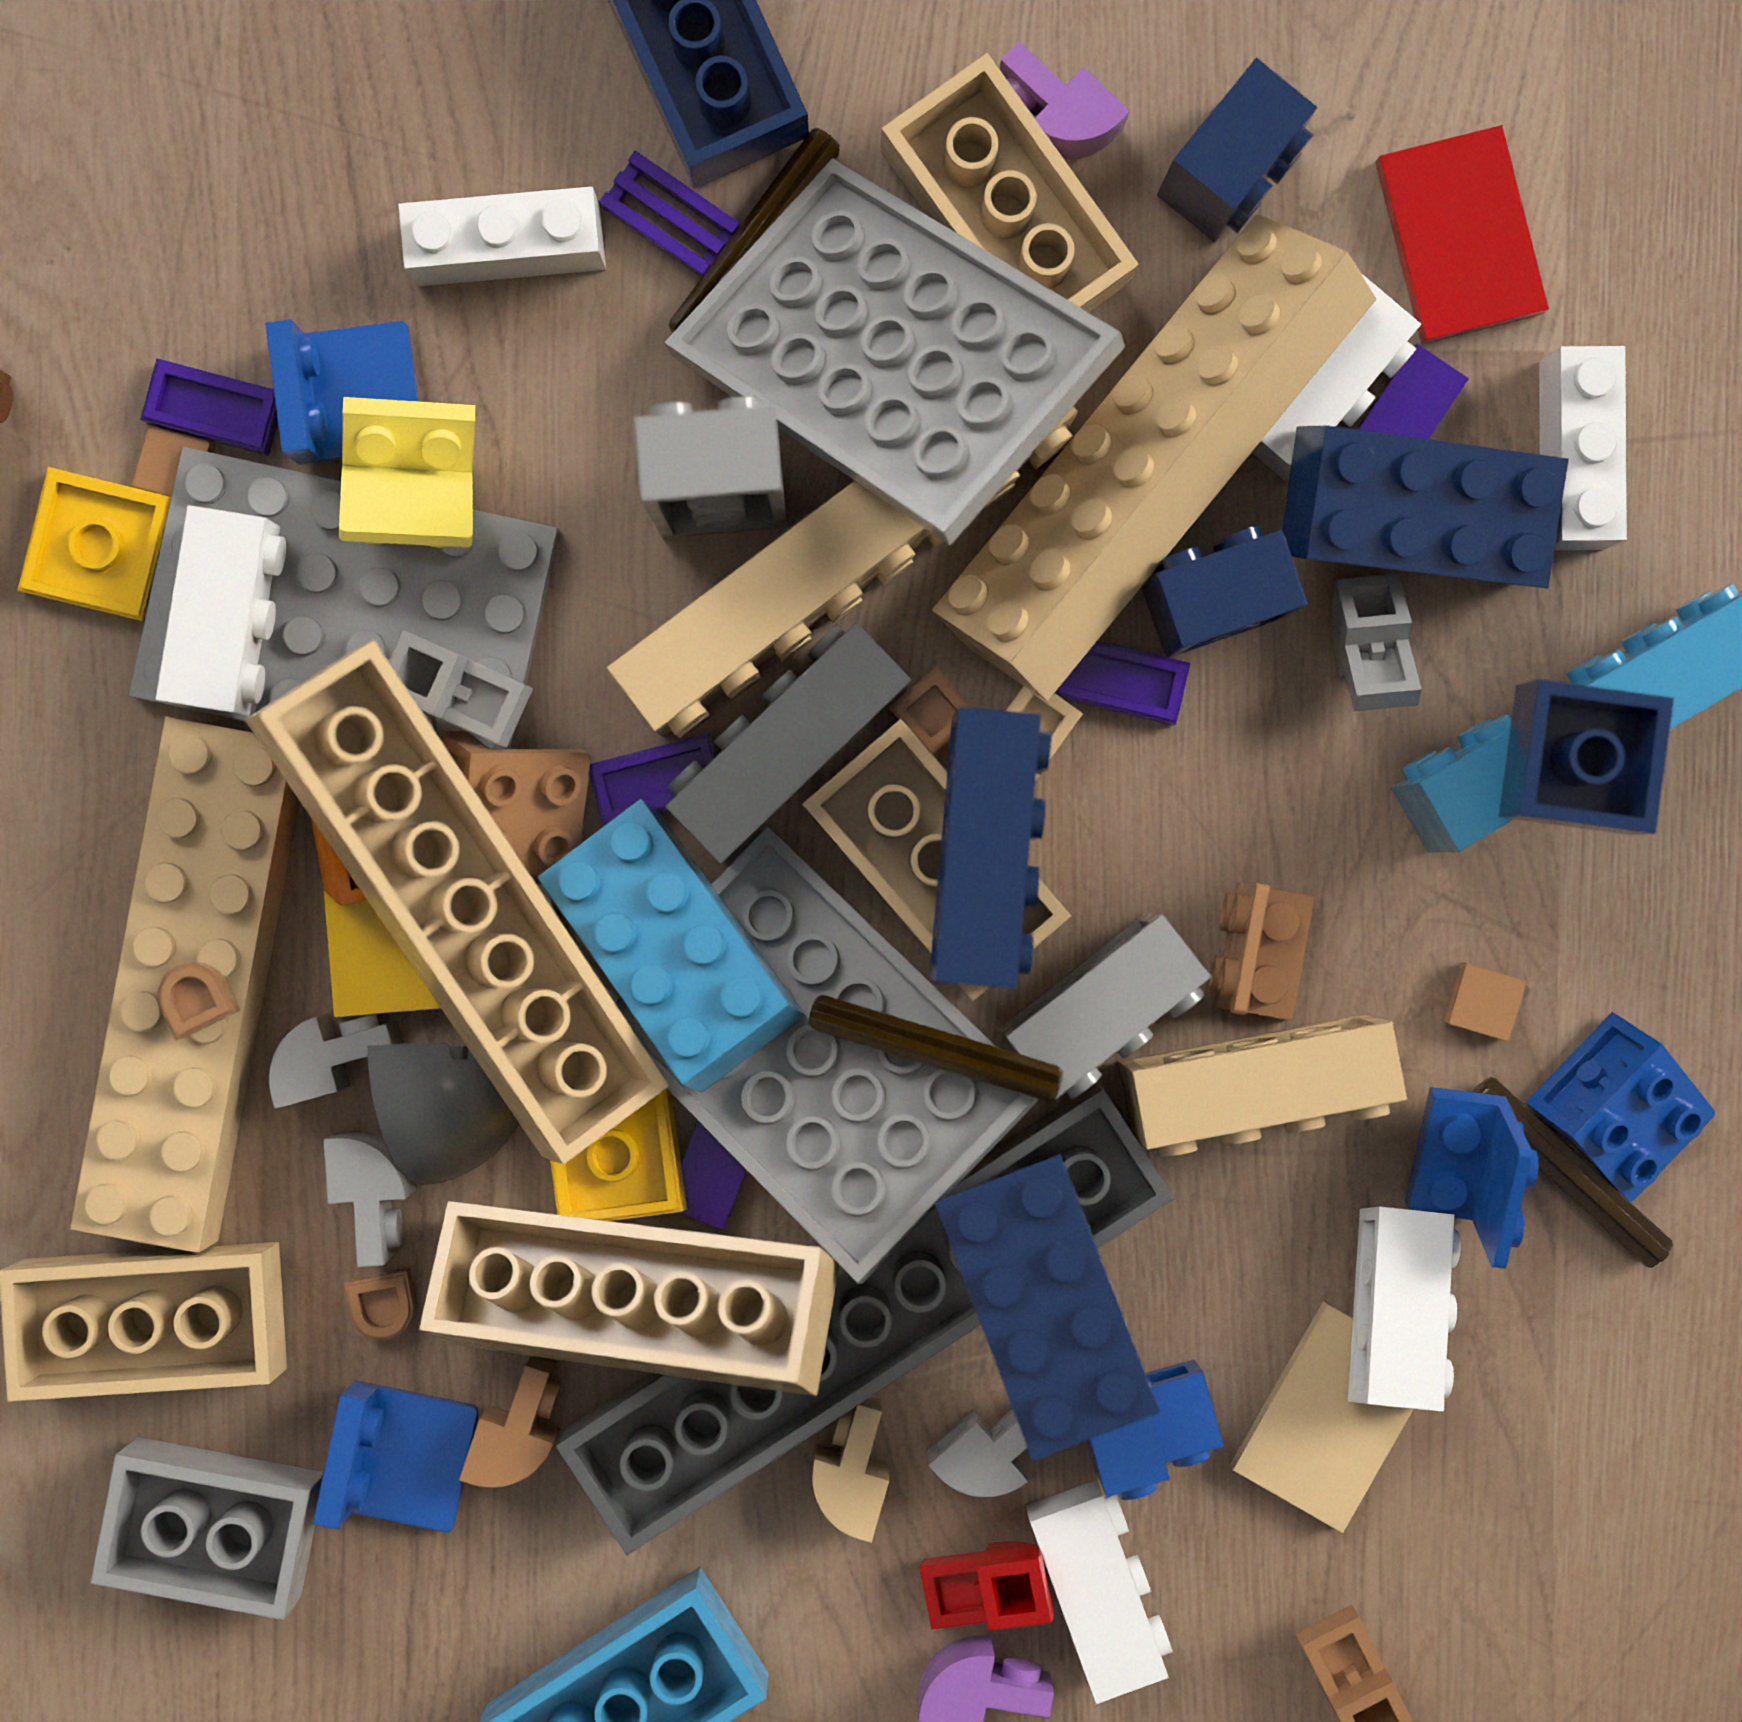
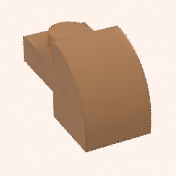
(513, 1442)
(1351, 1670)

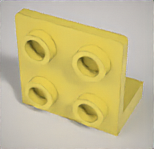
(407, 473)

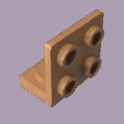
(529, 793)
(1261, 950)

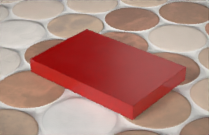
(1461, 234)

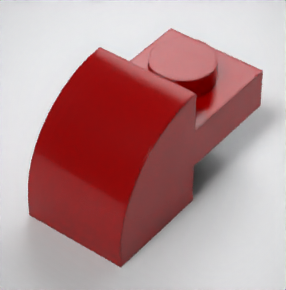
(992, 1586)

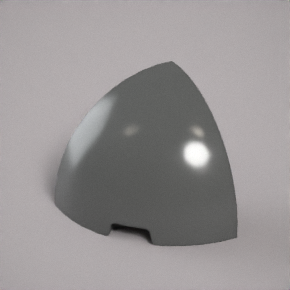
(436, 1109)

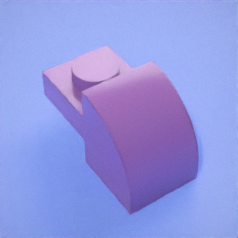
(1074, 116)
(967, 1681)

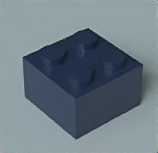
(1243, 142)
(1223, 593)
(1586, 757)

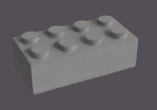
(711, 468)

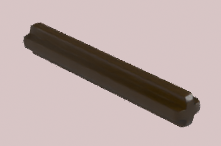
(795, 176)
(936, 1048)
(1586, 1184)

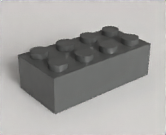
(788, 742)

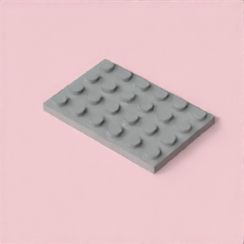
(895, 348)
(346, 593)
(829, 1125)

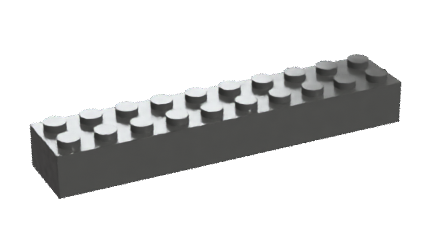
(686, 1440)

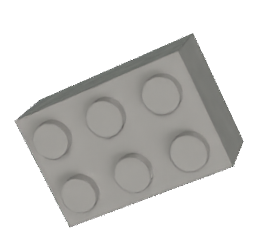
(1109, 1002)
(207, 1528)

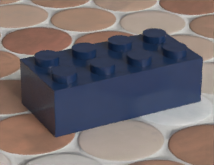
(714, 81)
(1423, 505)
(987, 846)
(1047, 1307)

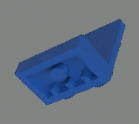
(322, 368)
(1623, 1104)
(1474, 1166)
(395, 1457)

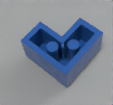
(1184, 1432)

